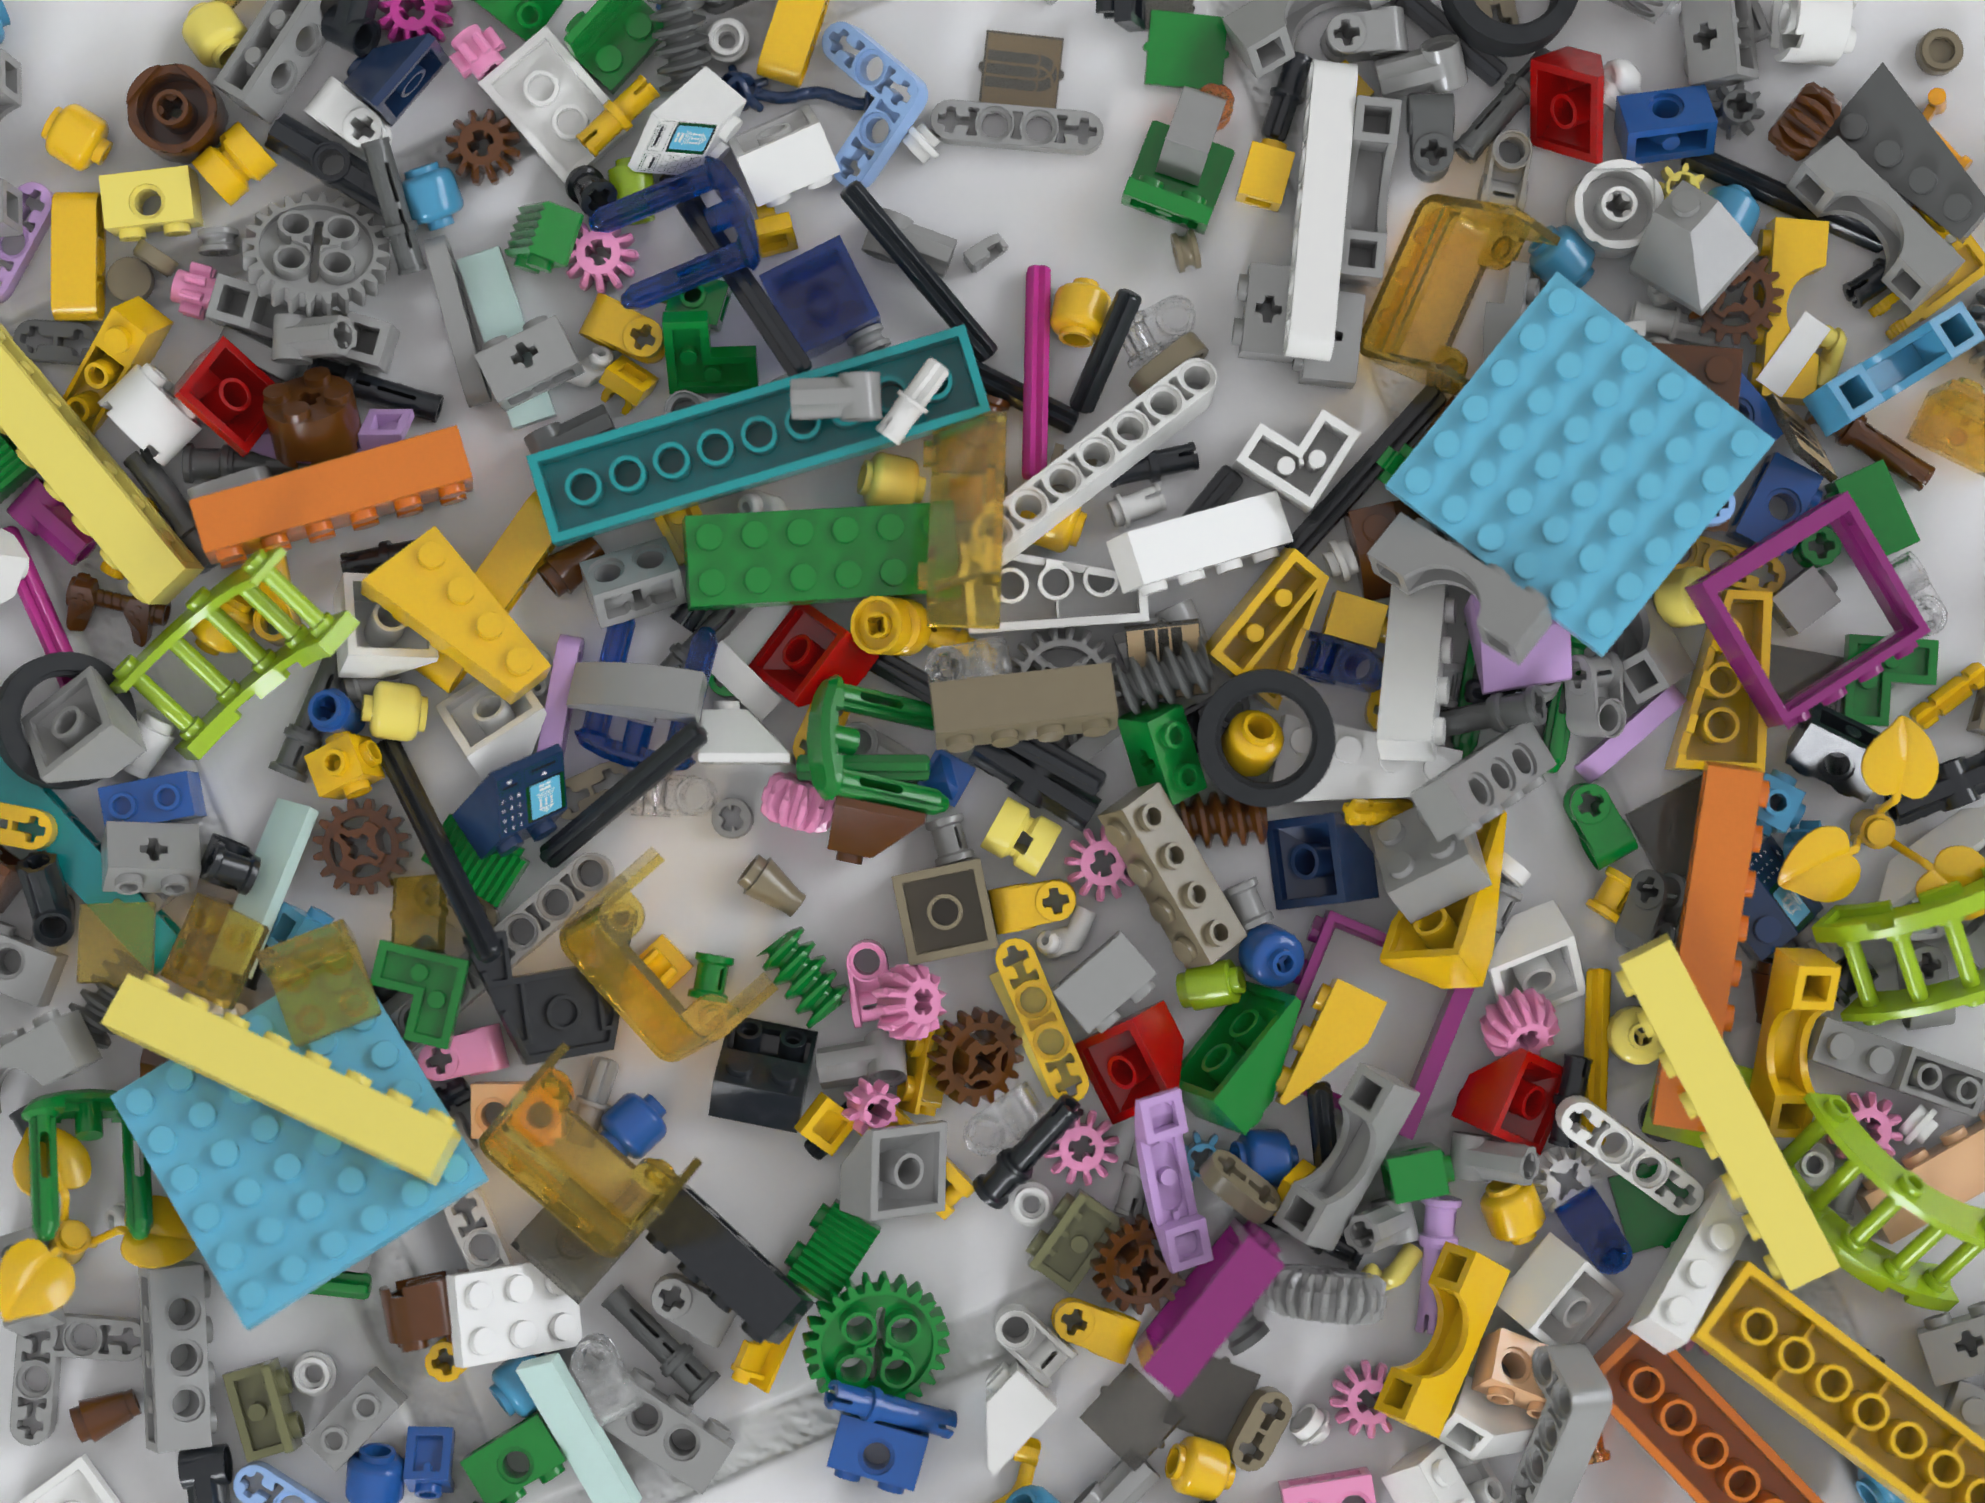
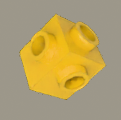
(345, 766)

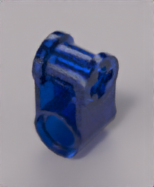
(1336, 661)
(1596, 1231)

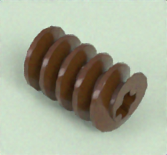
(1222, 819)

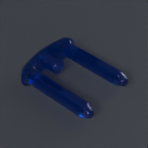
(731, 212)
(637, 736)

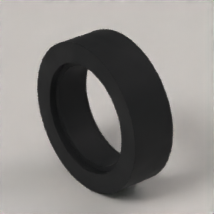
(1501, 38)
(13, 693)
(1266, 793)

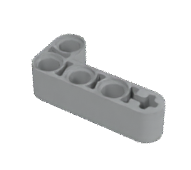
(1568, 1425)

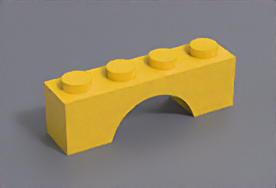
(1796, 251)
(1798, 992)
(1466, 1296)

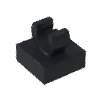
(1126, 13)

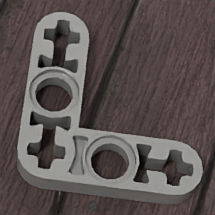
(61, 1345)

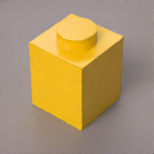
(1265, 174)
(1356, 620)

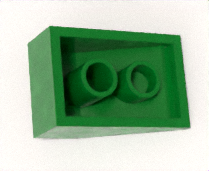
(1239, 1059)

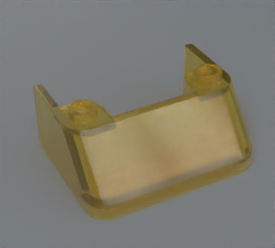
(1435, 281)
(965, 523)
(598, 947)
(575, 1168)

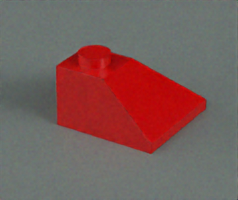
(1568, 103)
(226, 394)
(808, 651)
(1133, 1059)
(1512, 1098)

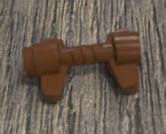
(85, 595)

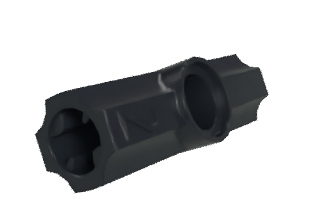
(310, 150)
(1037, 784)
(1957, 784)

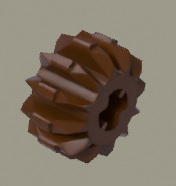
(1805, 121)
(468, 143)

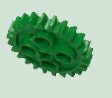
(916, 1343)

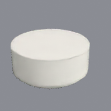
(1514, 871)

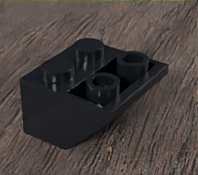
(763, 1074)

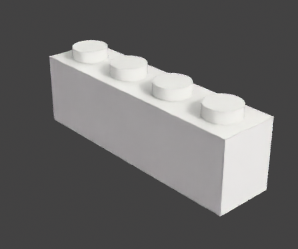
(1200, 542)
(1413, 674)
(1692, 1271)

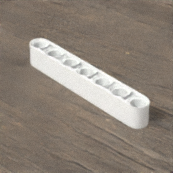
(1320, 210)
(1111, 449)

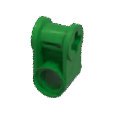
(1602, 831)

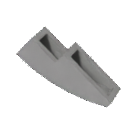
(638, 691)

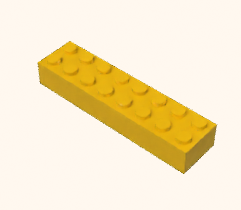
(1840, 1391)

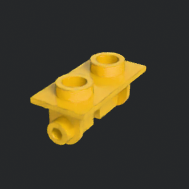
(919, 1090)
(760, 1362)

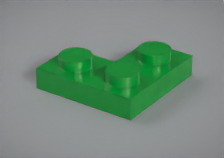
(697, 365)
(1870, 700)
(436, 988)

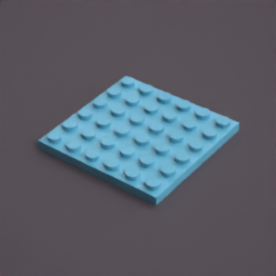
(1580, 462)
(272, 1196)

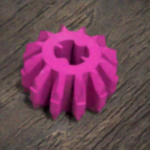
(406, 27)

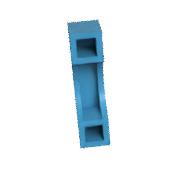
(1893, 369)

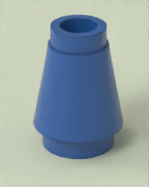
(334, 712)

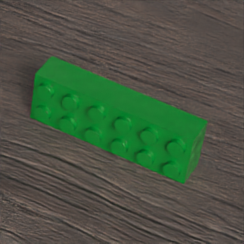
(804, 556)

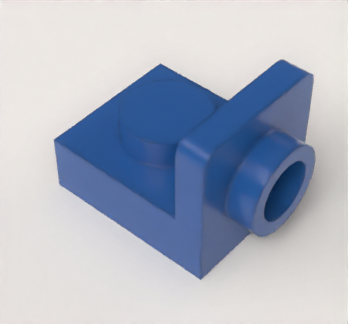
(429, 1461)

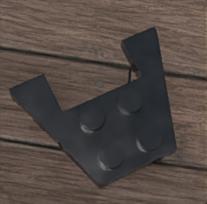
(547, 1008)

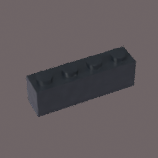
(729, 1266)

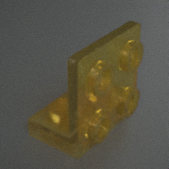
(1953, 423)
(215, 951)
(320, 982)

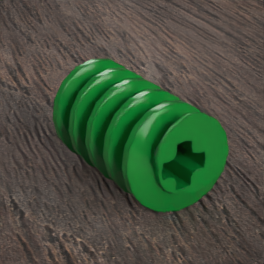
(804, 976)

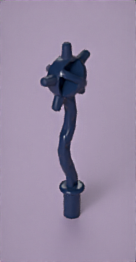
(752, 91)

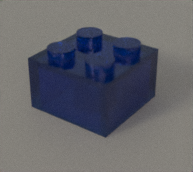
(821, 297)

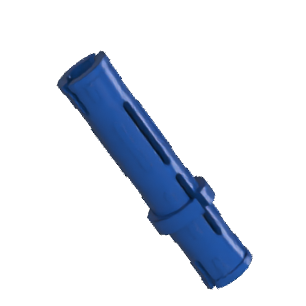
(874, 1405)

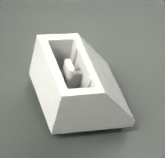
(1442, 1476)

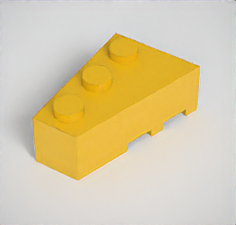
(1270, 621)

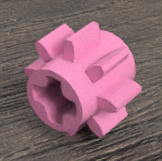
(477, 51)
(193, 289)
(859, 1100)

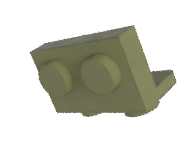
(1069, 1244)
(264, 1409)

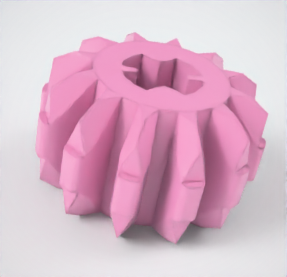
(590, 271)
(796, 804)
(1087, 858)
(908, 1002)
(1518, 1022)
(1878, 1121)
(1088, 1160)
(1348, 1400)

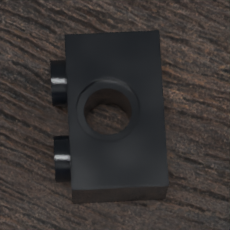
(1827, 733)

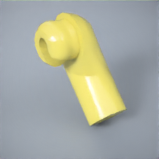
(1831, 355)
(1400, 1267)

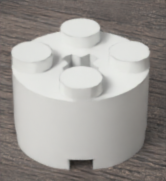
(1812, 30)
(1630, 190)
(151, 413)

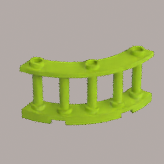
(269, 667)
(1939, 906)
(1880, 1268)

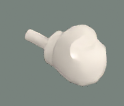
(1619, 79)

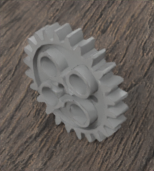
(282, 248)

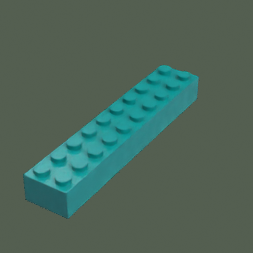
(738, 442)

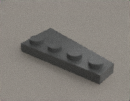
(1909, 154)

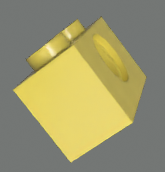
(126, 193)

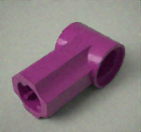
(51, 521)

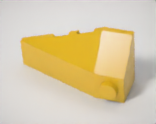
(1457, 941)

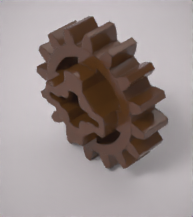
(1748, 312)
(373, 829)
(975, 1056)
(1122, 1253)

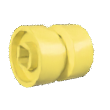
(1006, 829)

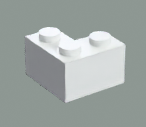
(1301, 470)

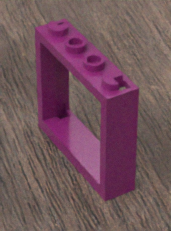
(1875, 570)
(1442, 1032)
(1209, 1305)

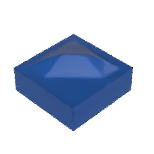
(948, 775)

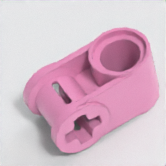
(864, 982)
(472, 1053)

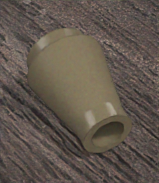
(770, 885)

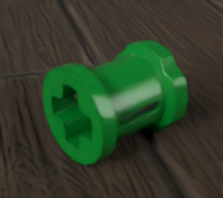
(1824, 537)
(710, 975)

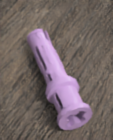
(1437, 1229)

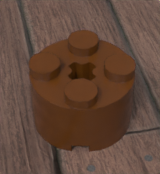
(181, 87)
(312, 418)
(417, 1310)

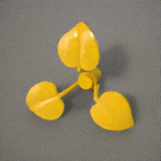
(1896, 765)
(42, 1278)

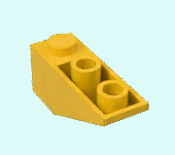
(126, 338)
(1339, 1030)

